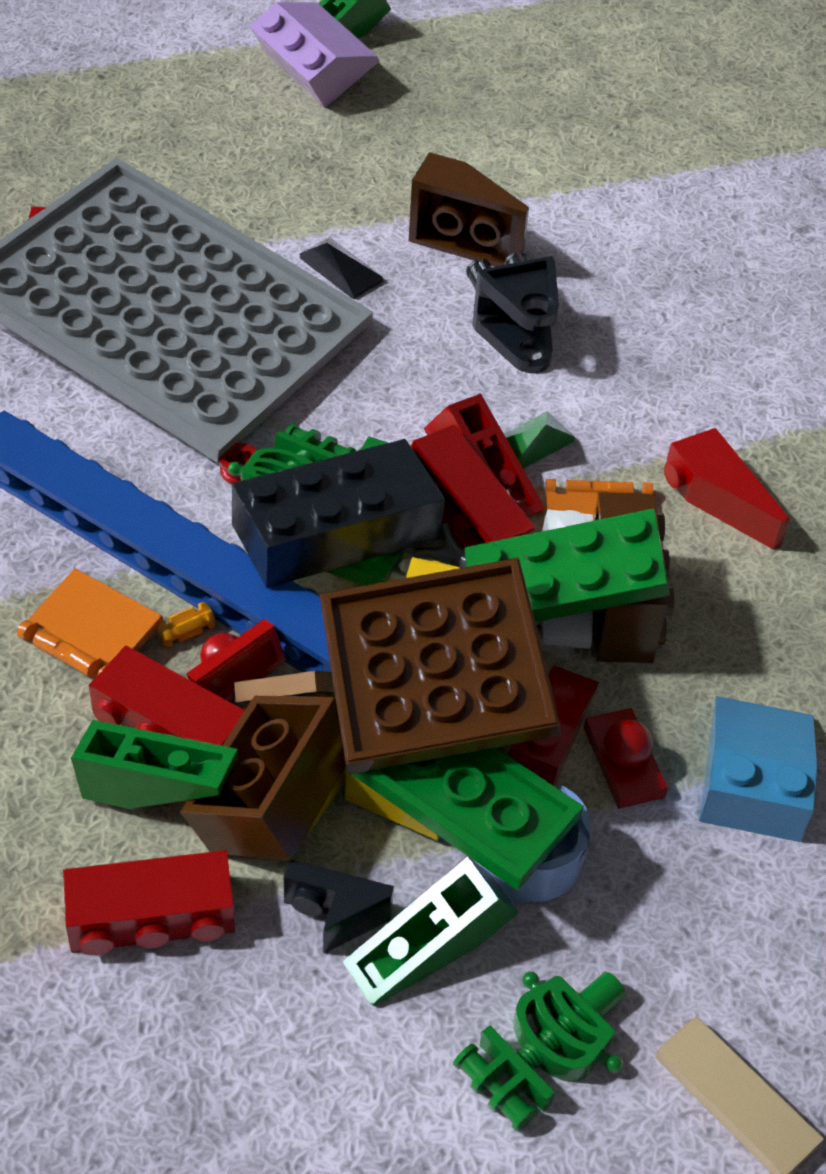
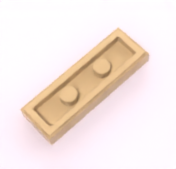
(739, 1098)

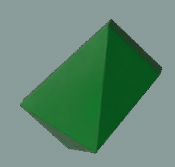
(538, 439)

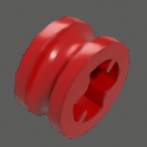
(238, 452)

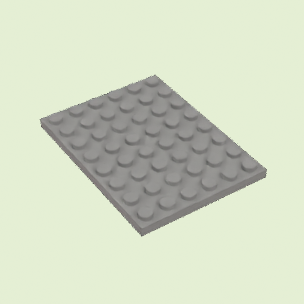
(170, 307)

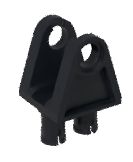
(516, 307)

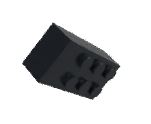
(336, 512)

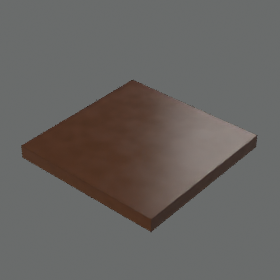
(437, 666)

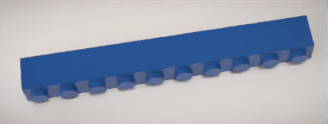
(158, 541)

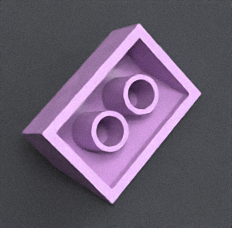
(313, 48)

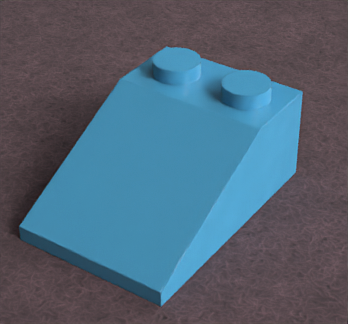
(760, 769)

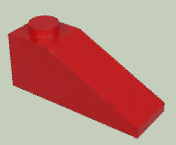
(484, 434)
(722, 485)
(572, 699)

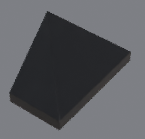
(341, 267)

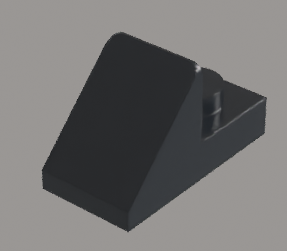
(350, 901)

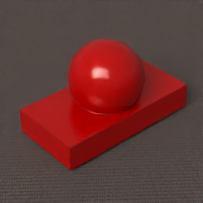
(237, 659)
(626, 757)

